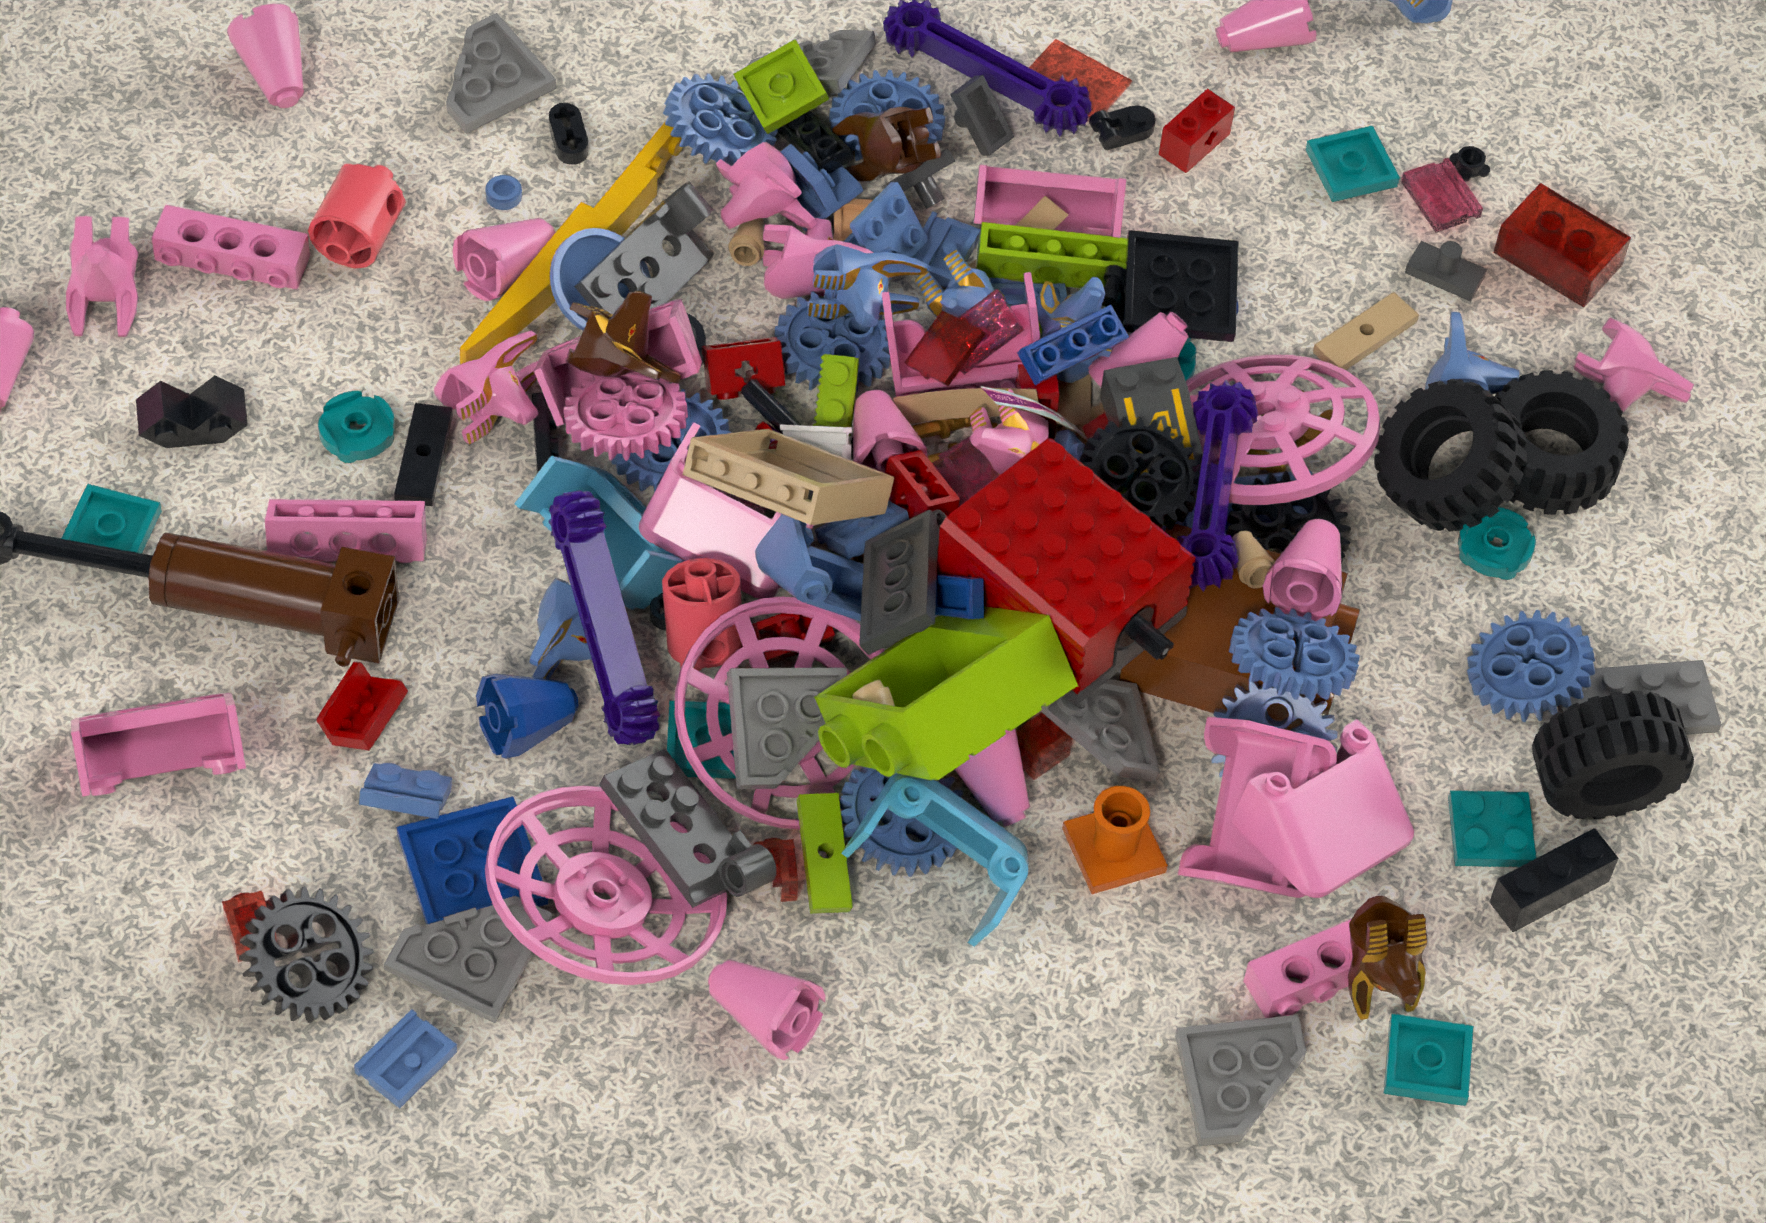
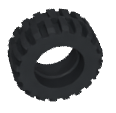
(1582, 414)
(1482, 478)
(1612, 755)

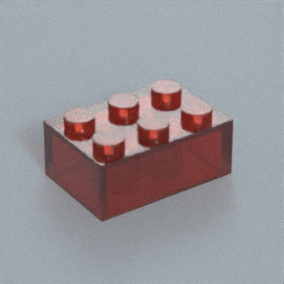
(1562, 245)

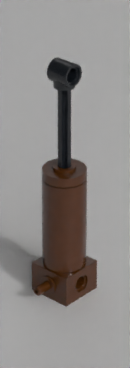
(342, 601)

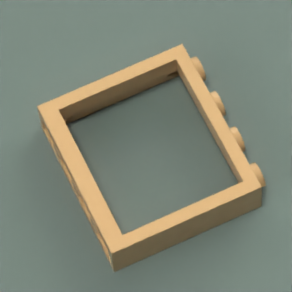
(784, 476)

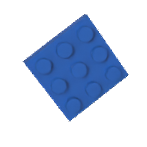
(450, 857)

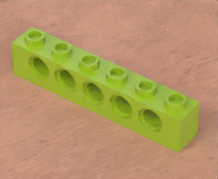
(1047, 254)

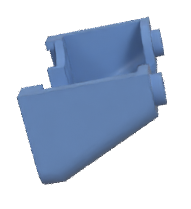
(810, 572)

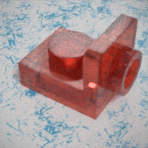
(785, 860)

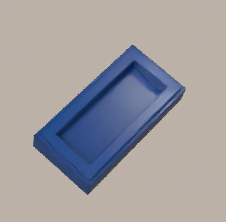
(959, 596)

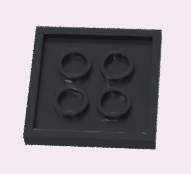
(1182, 277)

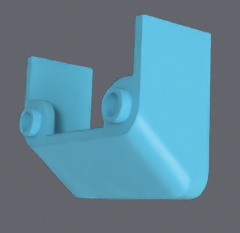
(636, 561)
(961, 826)

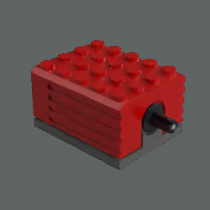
(1075, 550)

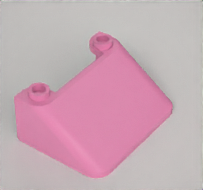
(1251, 751)
(1330, 824)

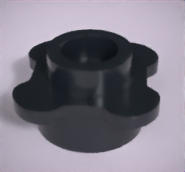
(1470, 162)

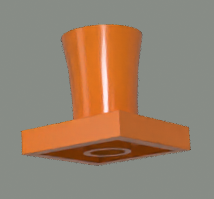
(1115, 841)

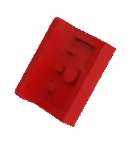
(360, 708)

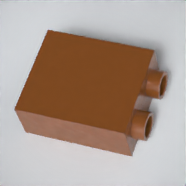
(1199, 664)

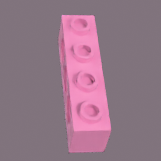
(231, 247)
(361, 518)
(1303, 960)

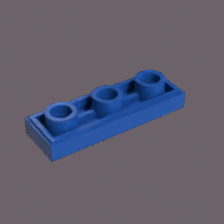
(1058, 352)

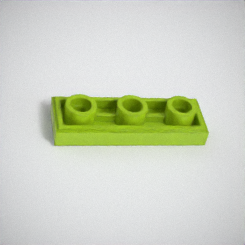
(823, 831)

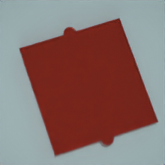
(945, 348)

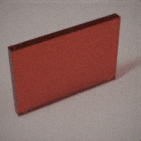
(1101, 82)

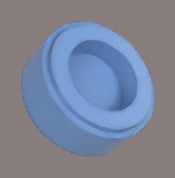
(503, 192)

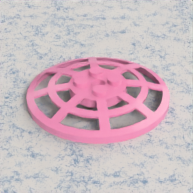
(1287, 419)
(716, 690)
(593, 873)

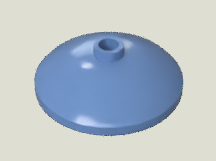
(577, 258)

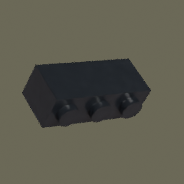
(1553, 880)

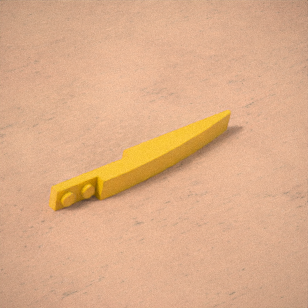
(614, 212)

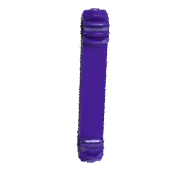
(977, 59)
(1221, 416)
(627, 698)

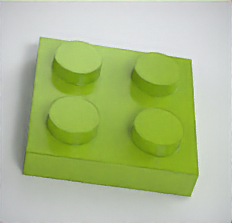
(781, 86)

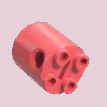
(357, 215)
(694, 598)

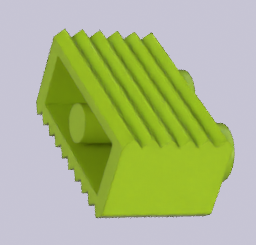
(836, 391)

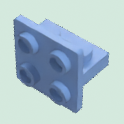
(820, 191)
(888, 225)

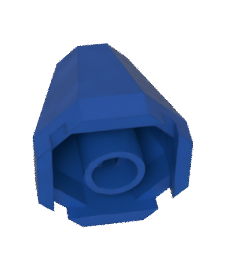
(523, 711)

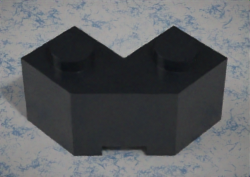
(184, 419)

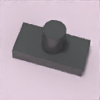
(981, 115)
(923, 181)
(1446, 269)

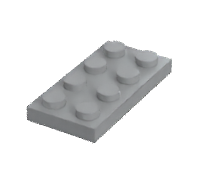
(1680, 682)

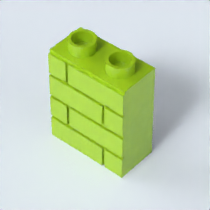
(950, 691)

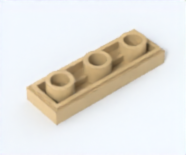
(1366, 332)

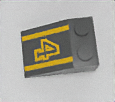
(1154, 393)

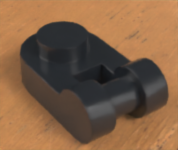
(1134, 125)
(1114, 289)

